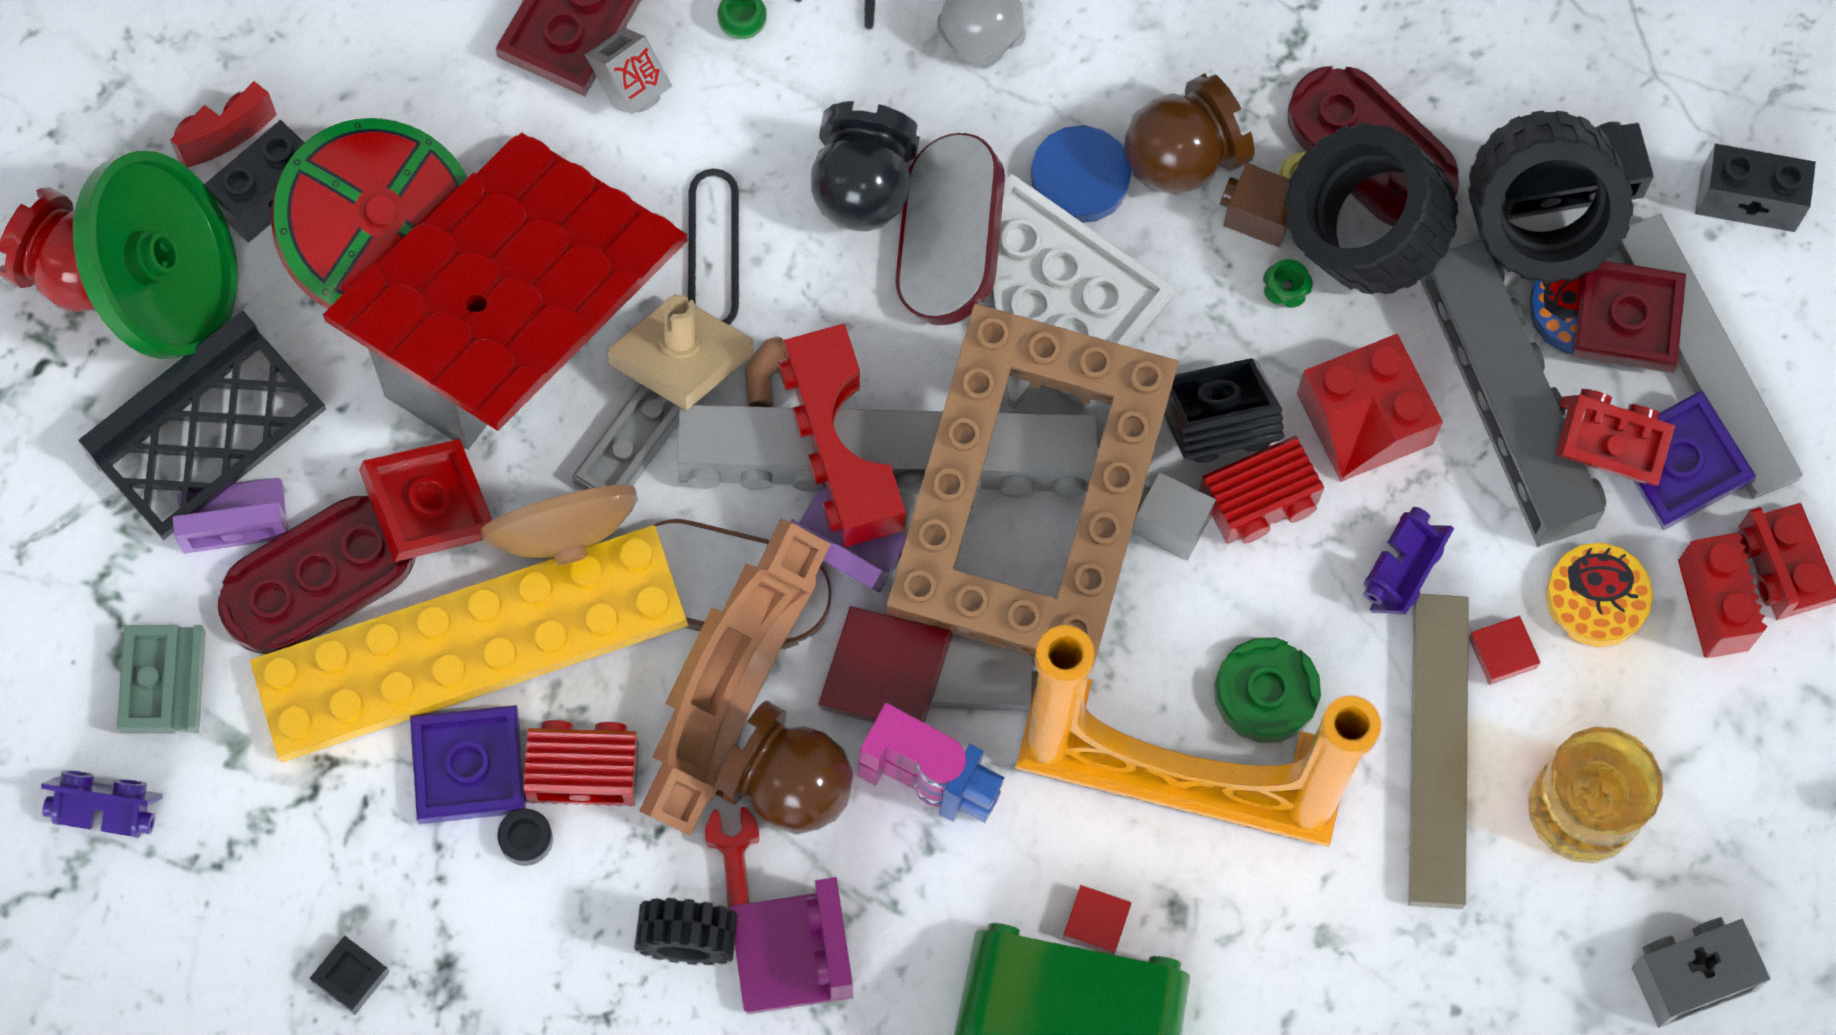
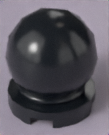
(863, 168)

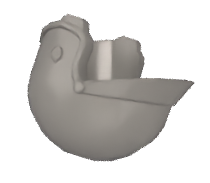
(982, 28)

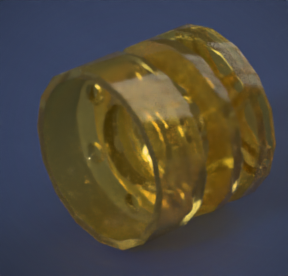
(1621, 787)

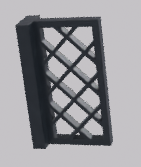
(174, 391)

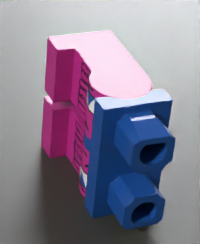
(930, 765)

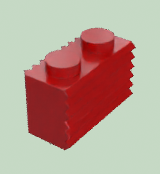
(1263, 491)
(1721, 595)
(581, 764)

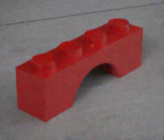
(861, 493)

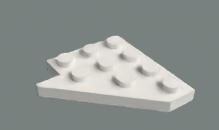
(1068, 276)

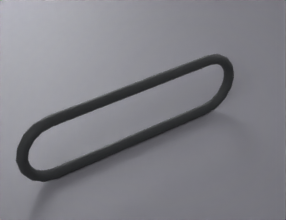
(734, 238)

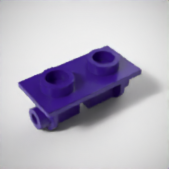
(1396, 583)
(79, 797)

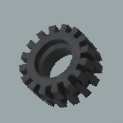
(686, 931)

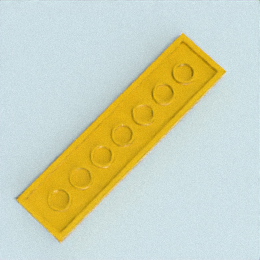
(466, 644)

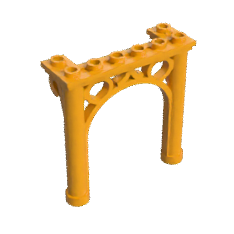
(1286, 799)

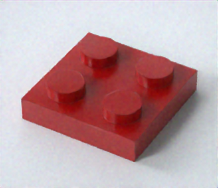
(426, 499)

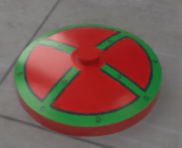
(354, 199)

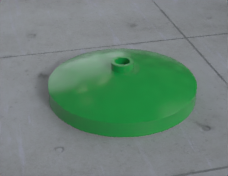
(154, 254)

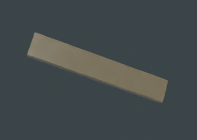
(1439, 752)

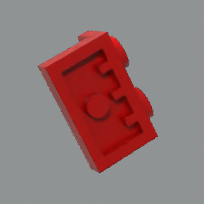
(1614, 438)
(1787, 561)

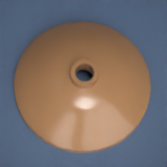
(562, 524)

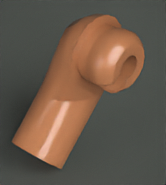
(759, 372)

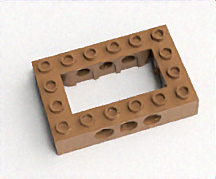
(1062, 359)

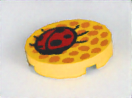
(1599, 594)

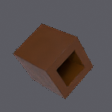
(1257, 204)

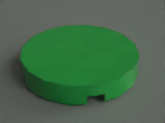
(1267, 690)

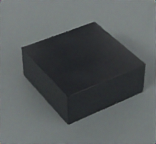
(349, 975)

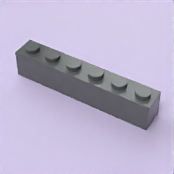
(1512, 393)

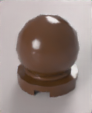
(1183, 139)
(790, 774)

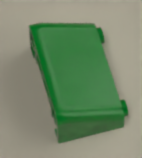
(1066, 990)

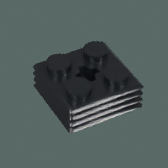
(1223, 411)

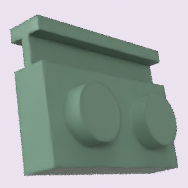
(161, 679)

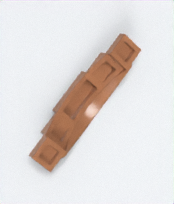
(728, 673)

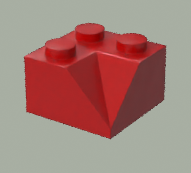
(1369, 407)

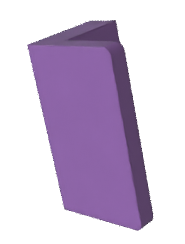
(237, 517)
(866, 562)

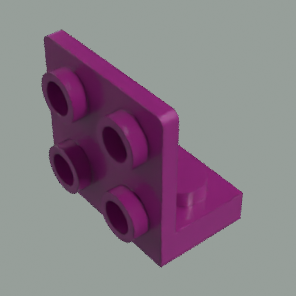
(793, 951)

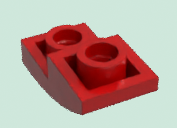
(210, 135)

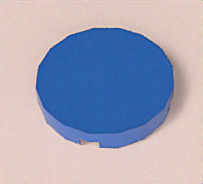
(1082, 172)

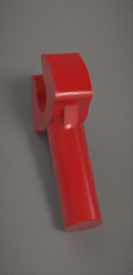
(733, 853)

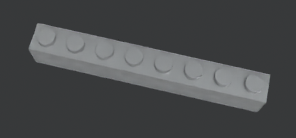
(765, 448)

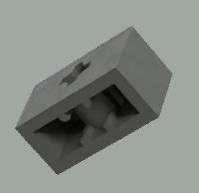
(1678, 993)

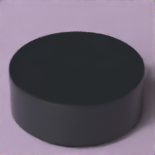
(525, 837)

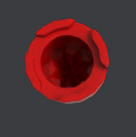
(42, 251)

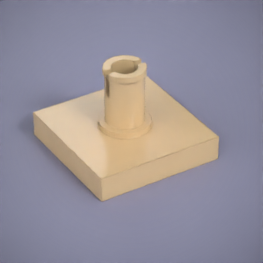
(680, 351)

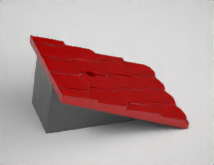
(501, 287)

